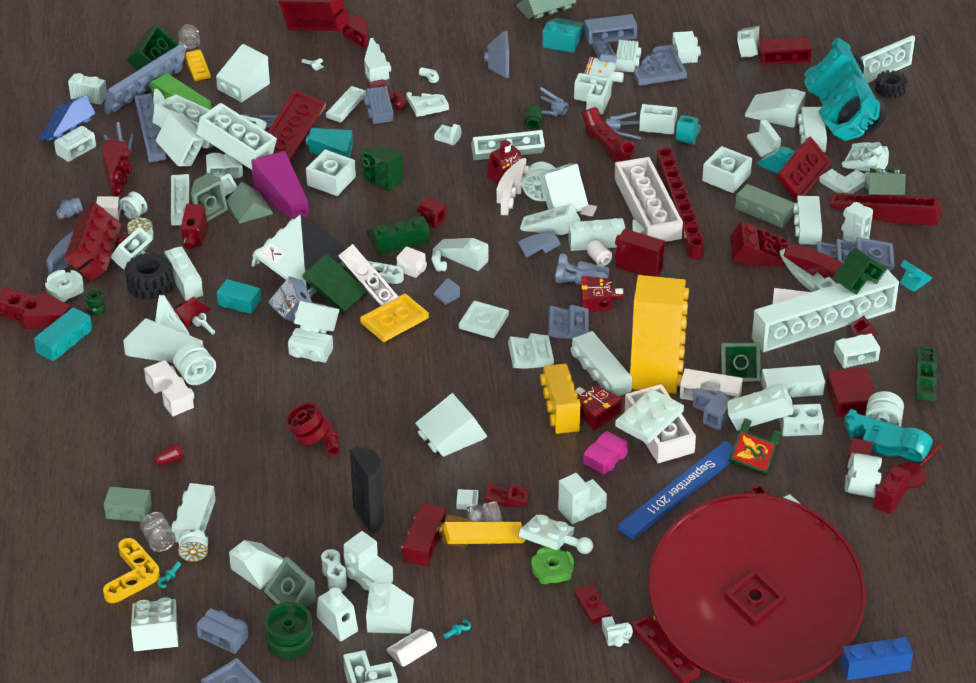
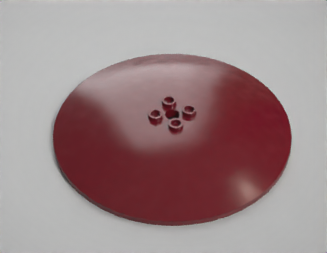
(765, 547)

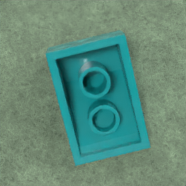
(562, 34)

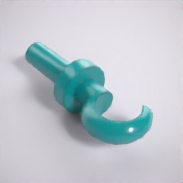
(169, 574)
(456, 629)

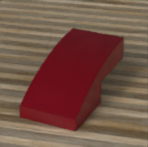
(512, 497)

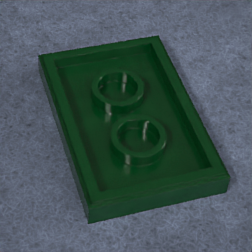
(334, 283)

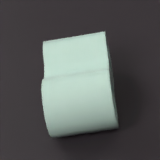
(333, 569)

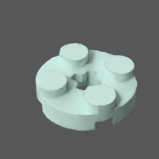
(72, 284)

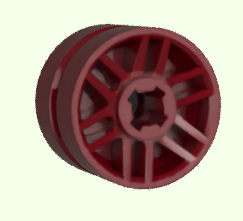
(307, 423)

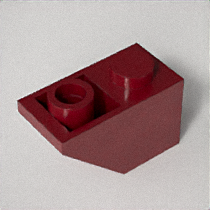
(357, 31)

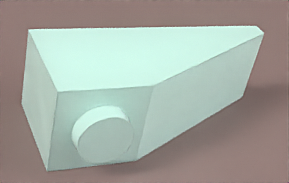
(551, 220)
(464, 251)

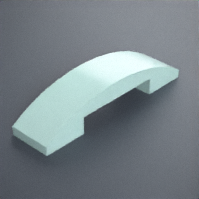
(812, 283)

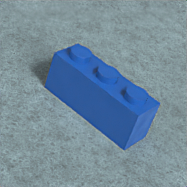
(876, 658)

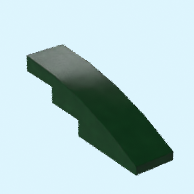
(926, 373)

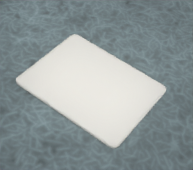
(588, 210)

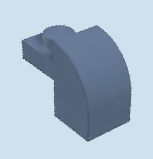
(714, 407)

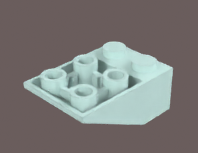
(154, 624)

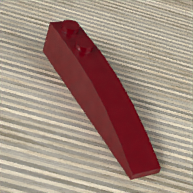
(894, 208)

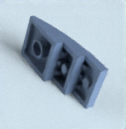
(878, 250)

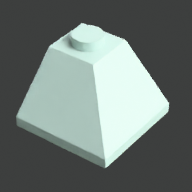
(254, 562)

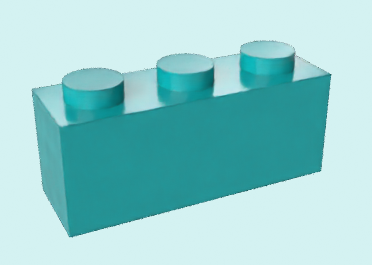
(63, 334)

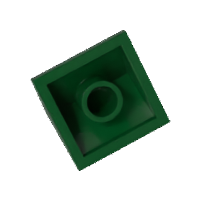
(741, 361)

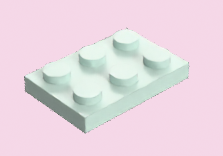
(649, 415)

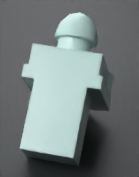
(616, 633)

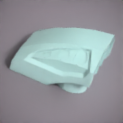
(867, 156)

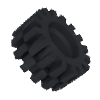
(891, 84)

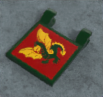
(754, 451)

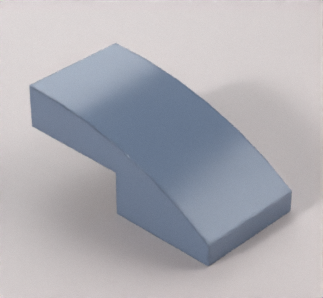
(534, 243)

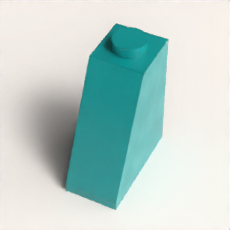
(330, 139)

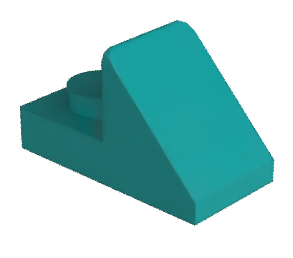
(913, 277)

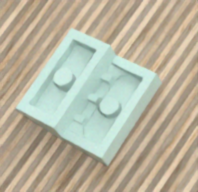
(530, 352)

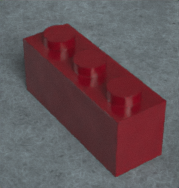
(784, 51)
(423, 535)

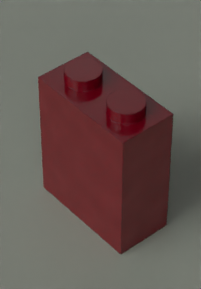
(639, 253)
(849, 390)

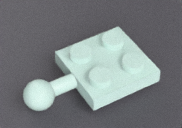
(553, 534)

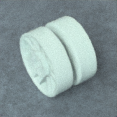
(532, 184)
(194, 363)
(885, 407)

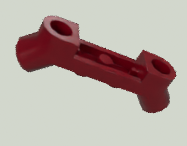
(599, 129)

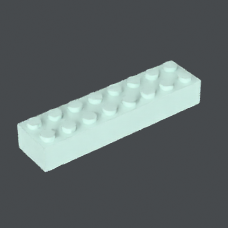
(821, 312)

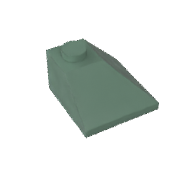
(209, 192)

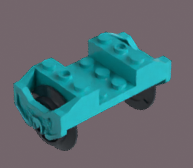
(846, 98)

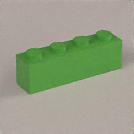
(170, 86)

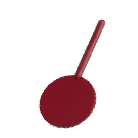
(917, 472)

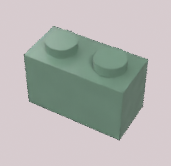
(127, 504)

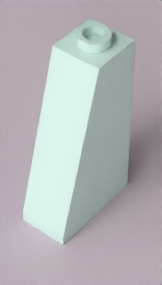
(156, 341)

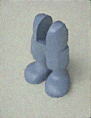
(570, 273)

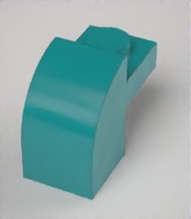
(687, 130)

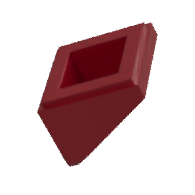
(862, 327)

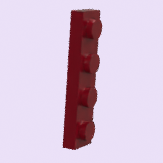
(653, 638)

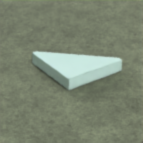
(167, 316)

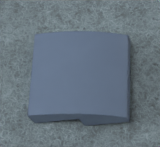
(567, 323)

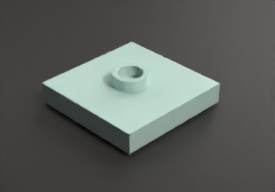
(483, 319)

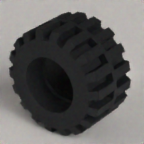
(149, 276)

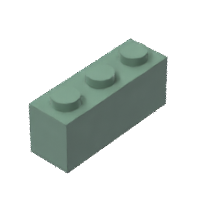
(764, 205)

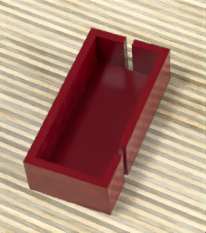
(314, 14)
(94, 240)

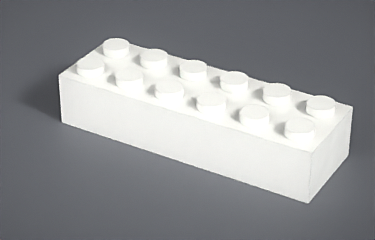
(648, 199)

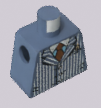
(288, 296)

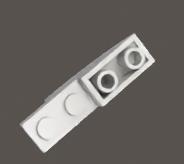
(511, 184)
(367, 276)

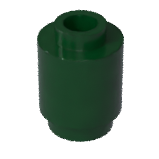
(532, 116)

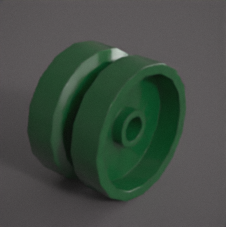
(288, 630)

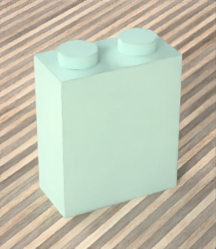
(179, 139)
(563, 187)

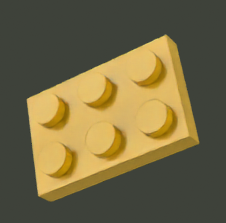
(394, 317)

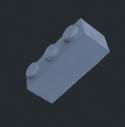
(610, 29)

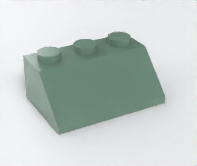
(537, 8)

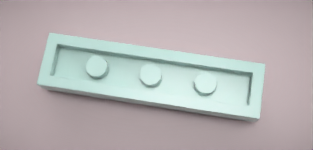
(179, 197)

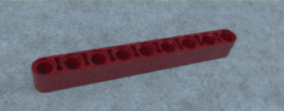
(674, 184)

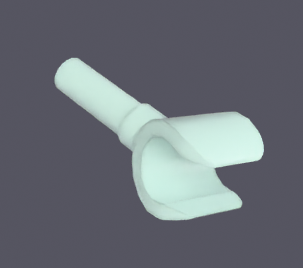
(315, 64)
(202, 322)

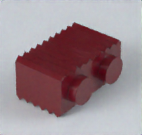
(891, 489)

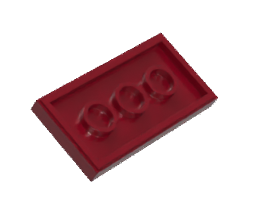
(803, 168)

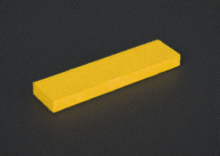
(482, 532)

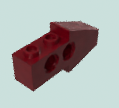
(32, 310)

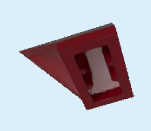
(189, 309)

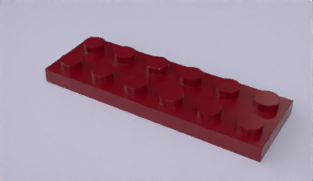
(295, 122)

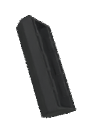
(367, 487)

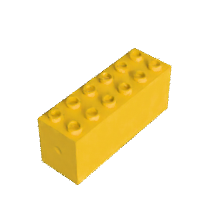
(658, 332)

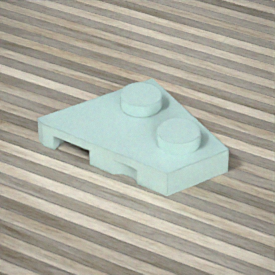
(427, 103)

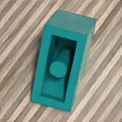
(776, 159)

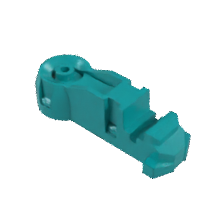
(889, 438)

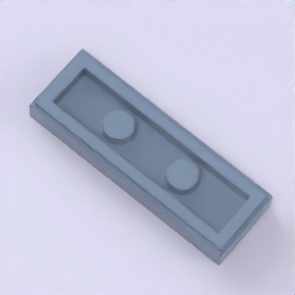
(604, 51)

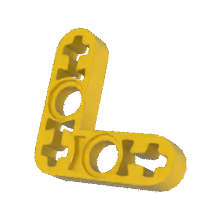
(138, 572)

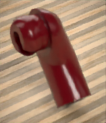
(400, 101)

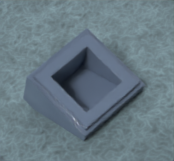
(447, 291)

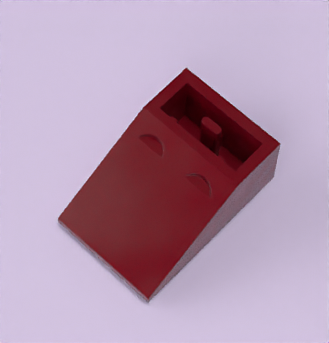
(116, 165)
(756, 246)

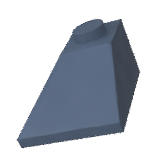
(498, 55)

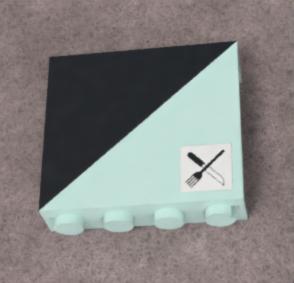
(297, 249)

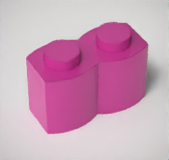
(605, 452)

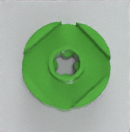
(552, 574)

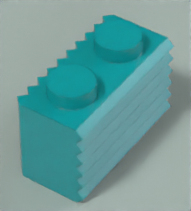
(238, 296)

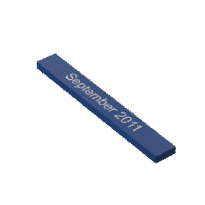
(676, 491)

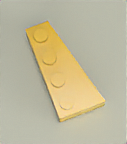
(561, 398)

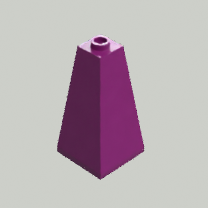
(279, 184)

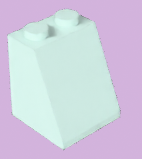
(244, 74)
(449, 427)

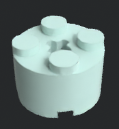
(863, 474)

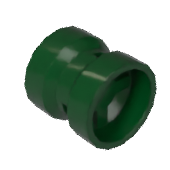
(95, 302)

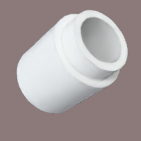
(599, 253)

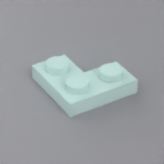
(842, 184)

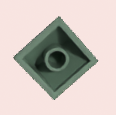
(247, 204)
(291, 585)

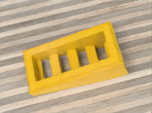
(196, 63)

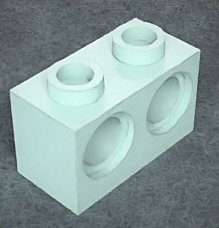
(805, 420)

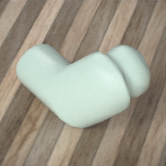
(431, 74)

